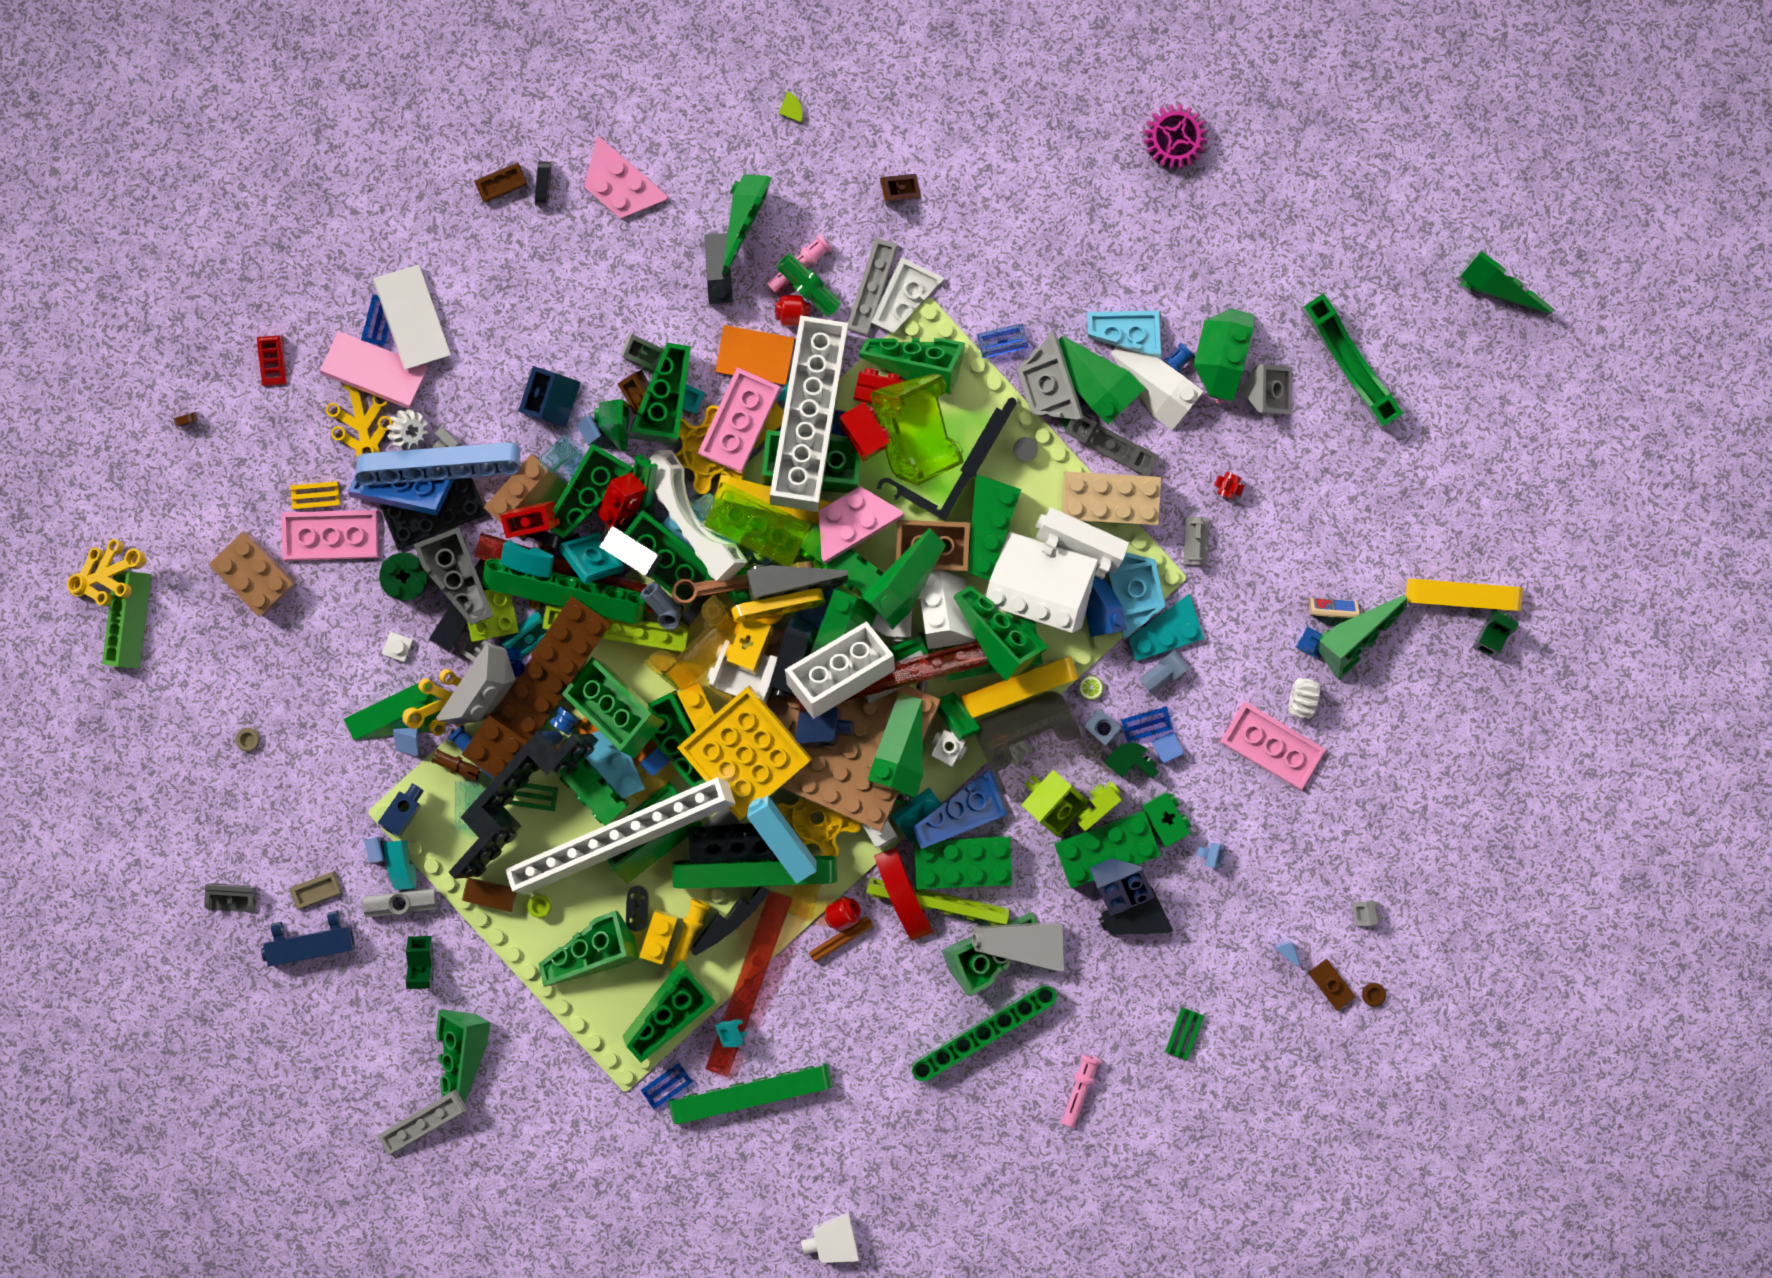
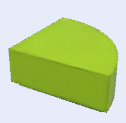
(791, 107)

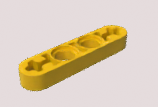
(778, 605)

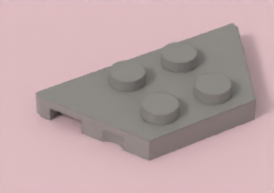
(1048, 382)

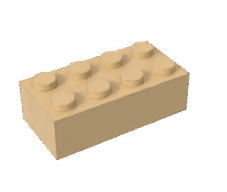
(1111, 498)

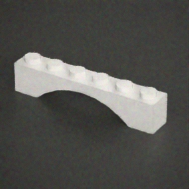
(719, 556)

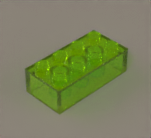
(755, 525)

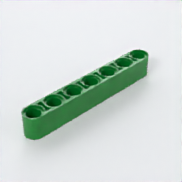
(558, 588)
(748, 874)
(976, 1042)
(751, 1094)

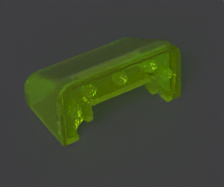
(917, 430)

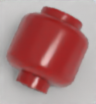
(790, 308)
(842, 913)

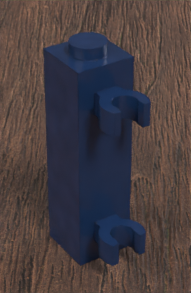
(308, 945)

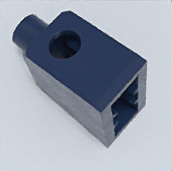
(822, 730)
(397, 821)

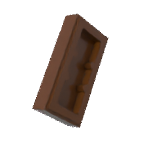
(501, 182)
(1331, 984)

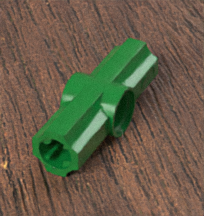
(808, 284)

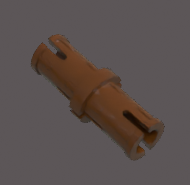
(456, 765)

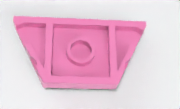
(619, 183)
(853, 521)

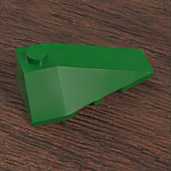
(1100, 382)
(614, 421)
(902, 583)
(900, 752)

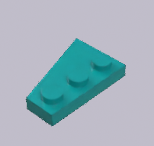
(1168, 631)

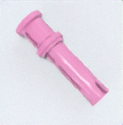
(807, 257)
(1084, 1079)

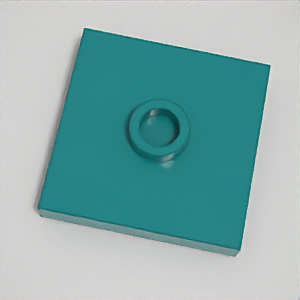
(589, 559)

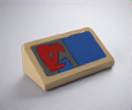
(1333, 608)

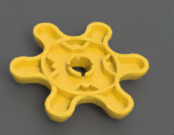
(703, 469)
(819, 834)

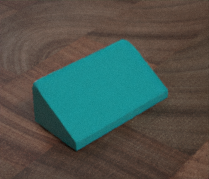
(529, 634)

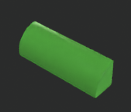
(127, 622)

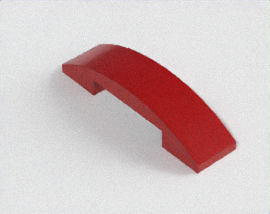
(902, 894)

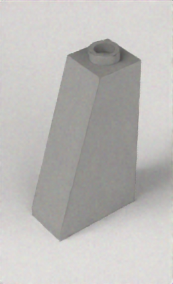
(1027, 943)

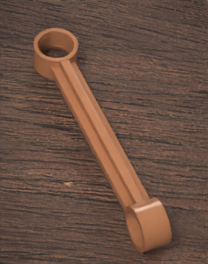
(713, 587)

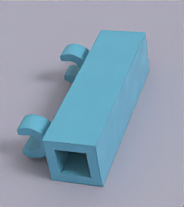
(781, 838)

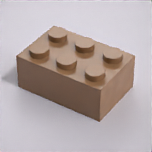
(952, 534)
(252, 574)

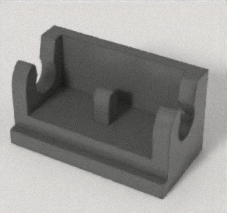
(230, 897)

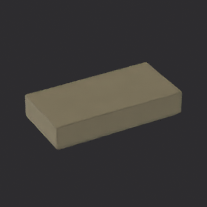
(315, 890)

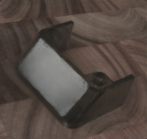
(1024, 721)

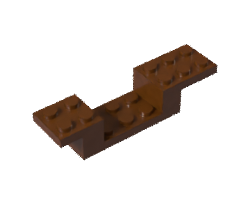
(540, 687)

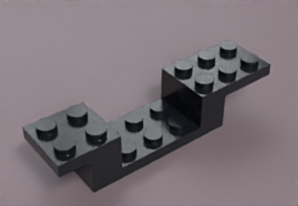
(487, 813)

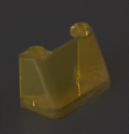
(686, 668)

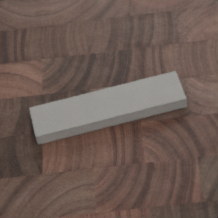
(871, 286)
(422, 1122)

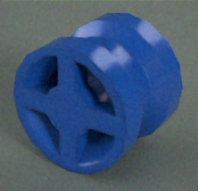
(564, 720)

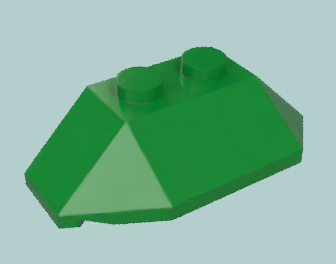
(1223, 352)

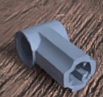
(665, 607)
(1168, 669)

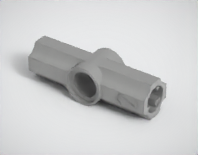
(384, 904)

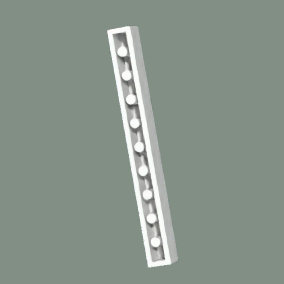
(620, 836)

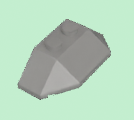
(480, 688)

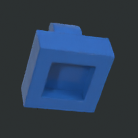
(1309, 642)

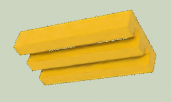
(294, 496)

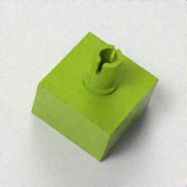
(1053, 802)

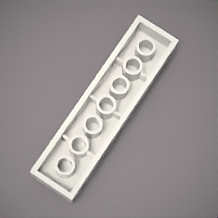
(808, 414)

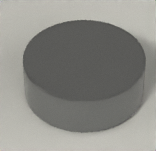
(1025, 449)

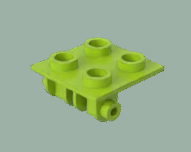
(501, 624)

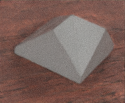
(1270, 389)

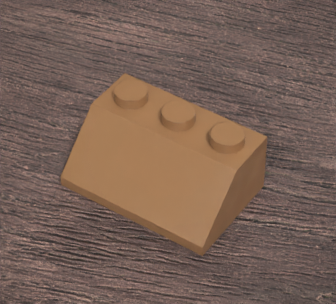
(526, 488)

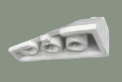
(1166, 392)

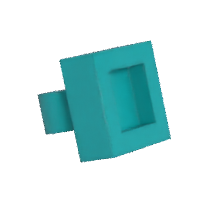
(730, 1034)

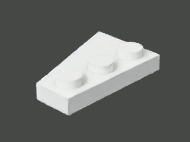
(904, 293)

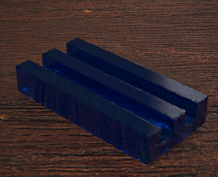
(373, 339)
(1016, 339)
(1166, 718)
(649, 1097)

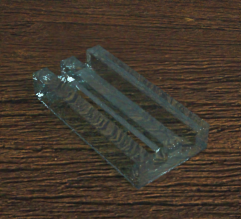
(467, 784)

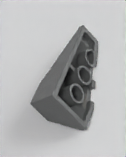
(453, 570)
(783, 580)

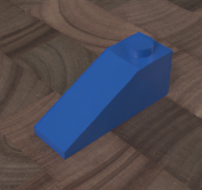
(1104, 610)

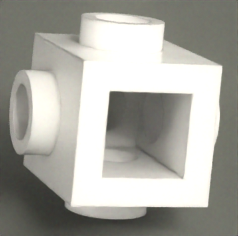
(943, 754)

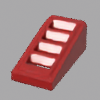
(278, 339)

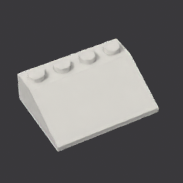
(1041, 585)

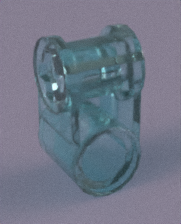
(559, 455)

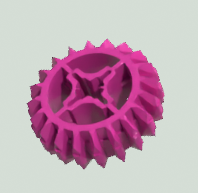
(1165, 131)

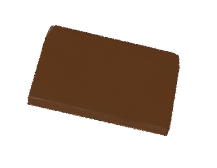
(634, 389)

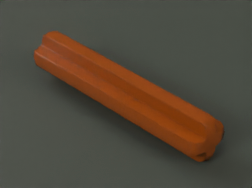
(841, 939)

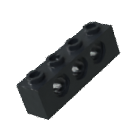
(727, 844)

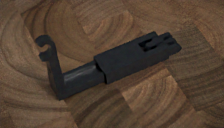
(968, 469)

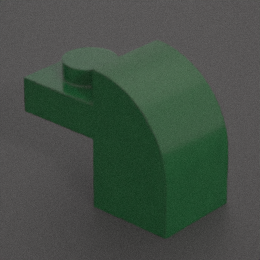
(1495, 633)
(1127, 755)
(419, 962)

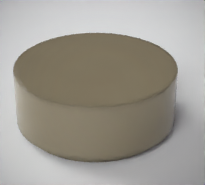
(247, 739)

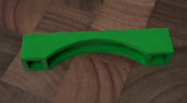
(1341, 347)

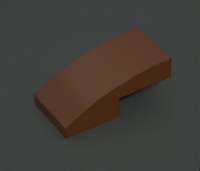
(489, 894)

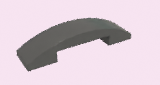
(1112, 445)

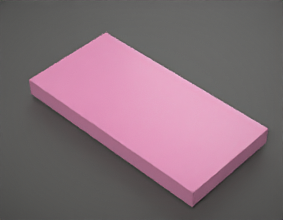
(372, 370)
(739, 420)
(330, 535)
(1273, 745)

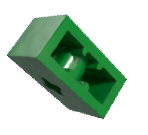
(1166, 832)

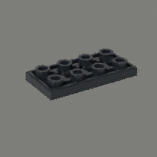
(459, 507)

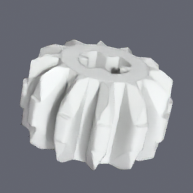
(400, 426)
(1304, 698)

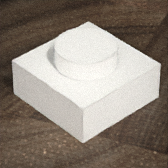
(397, 646)

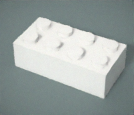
(840, 669)

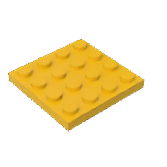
(746, 749)

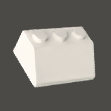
(941, 615)

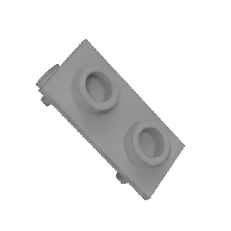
(1196, 540)

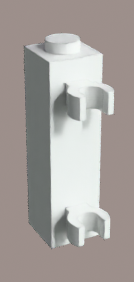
(1074, 535)

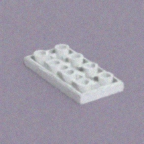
(411, 317)

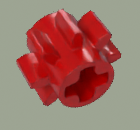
(1229, 485)

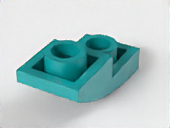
(530, 561)
(397, 862)

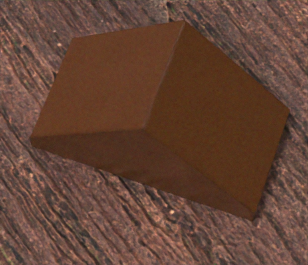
(899, 188)

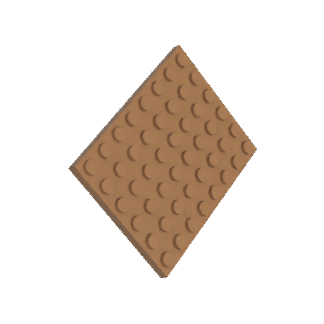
(840, 773)

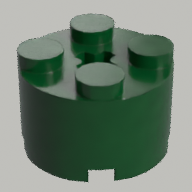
(397, 588)

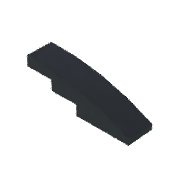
(453, 622)
(722, 925)

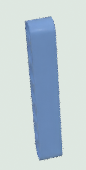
(437, 464)

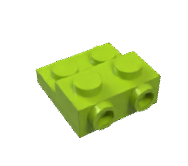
(1104, 799)

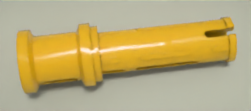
(692, 924)

